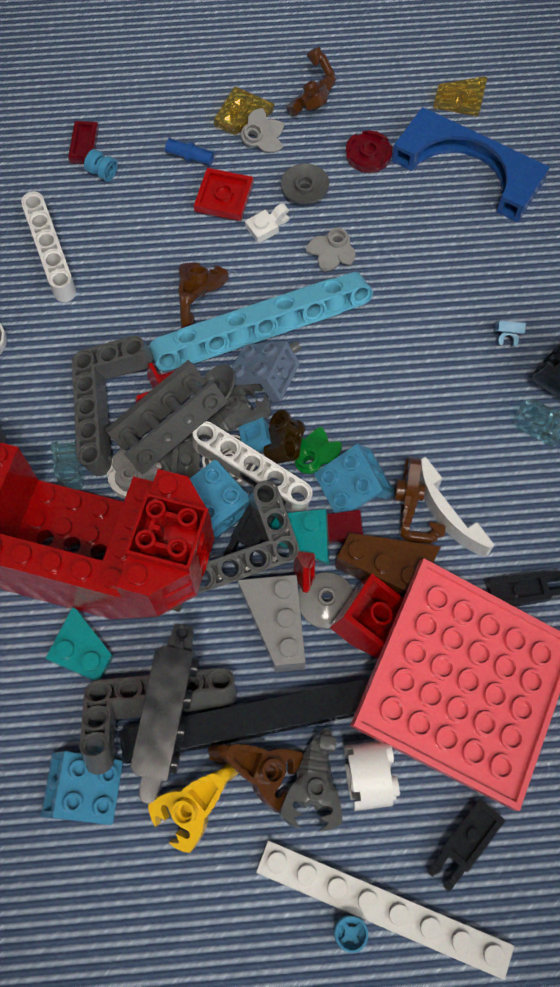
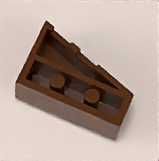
(386, 558)

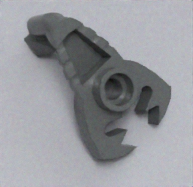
(238, 410)
(314, 784)

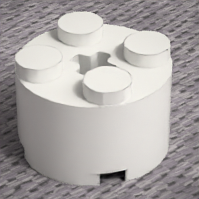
(370, 775)

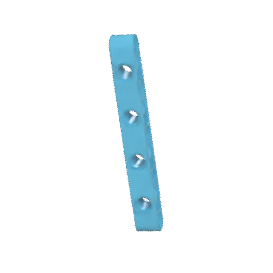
(260, 321)

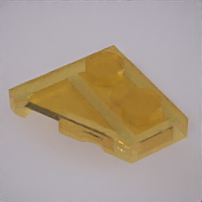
(461, 96)
(237, 108)

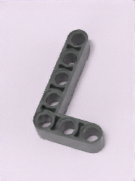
(89, 375)
(270, 537)
(124, 698)

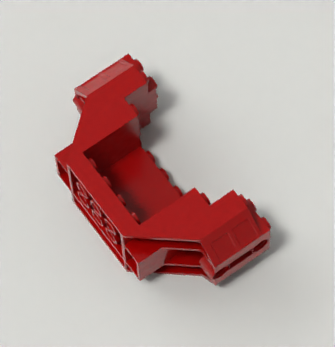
(152, 542)

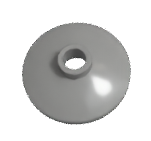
(322, 613)

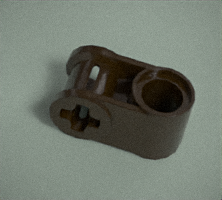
(284, 438)

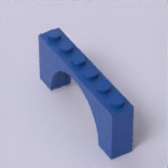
(435, 135)

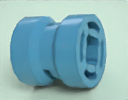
(99, 164)
(354, 937)

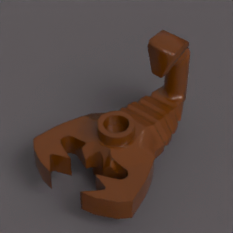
(314, 93)
(195, 283)
(409, 492)
(260, 767)

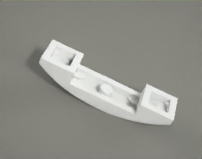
(471, 538)

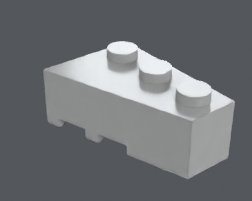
(277, 616)

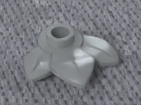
(265, 130)
(332, 252)
(126, 470)

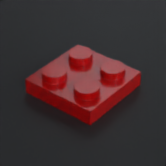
(223, 194)

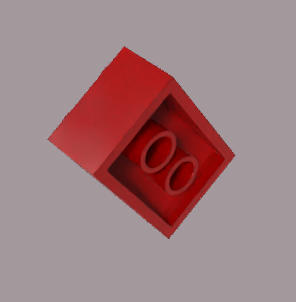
(368, 615)

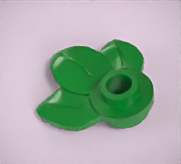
(318, 449)

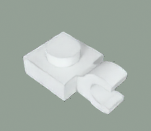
(266, 225)

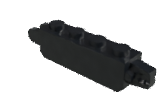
(163, 712)

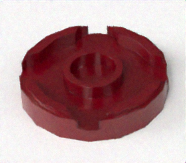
(368, 151)

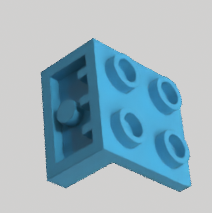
(353, 480)
(221, 495)
(77, 793)

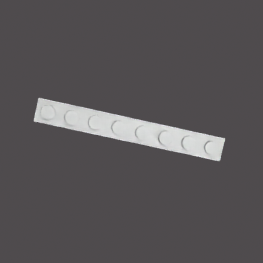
(386, 910)

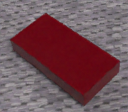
(82, 141)
(343, 524)

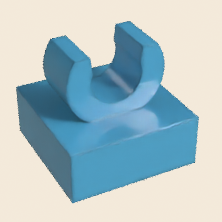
(511, 329)
(255, 434)

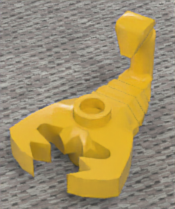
(191, 806)

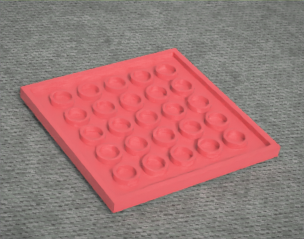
(464, 685)

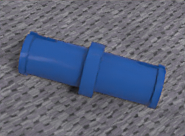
(189, 151)

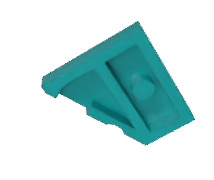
(310, 532)
(80, 649)

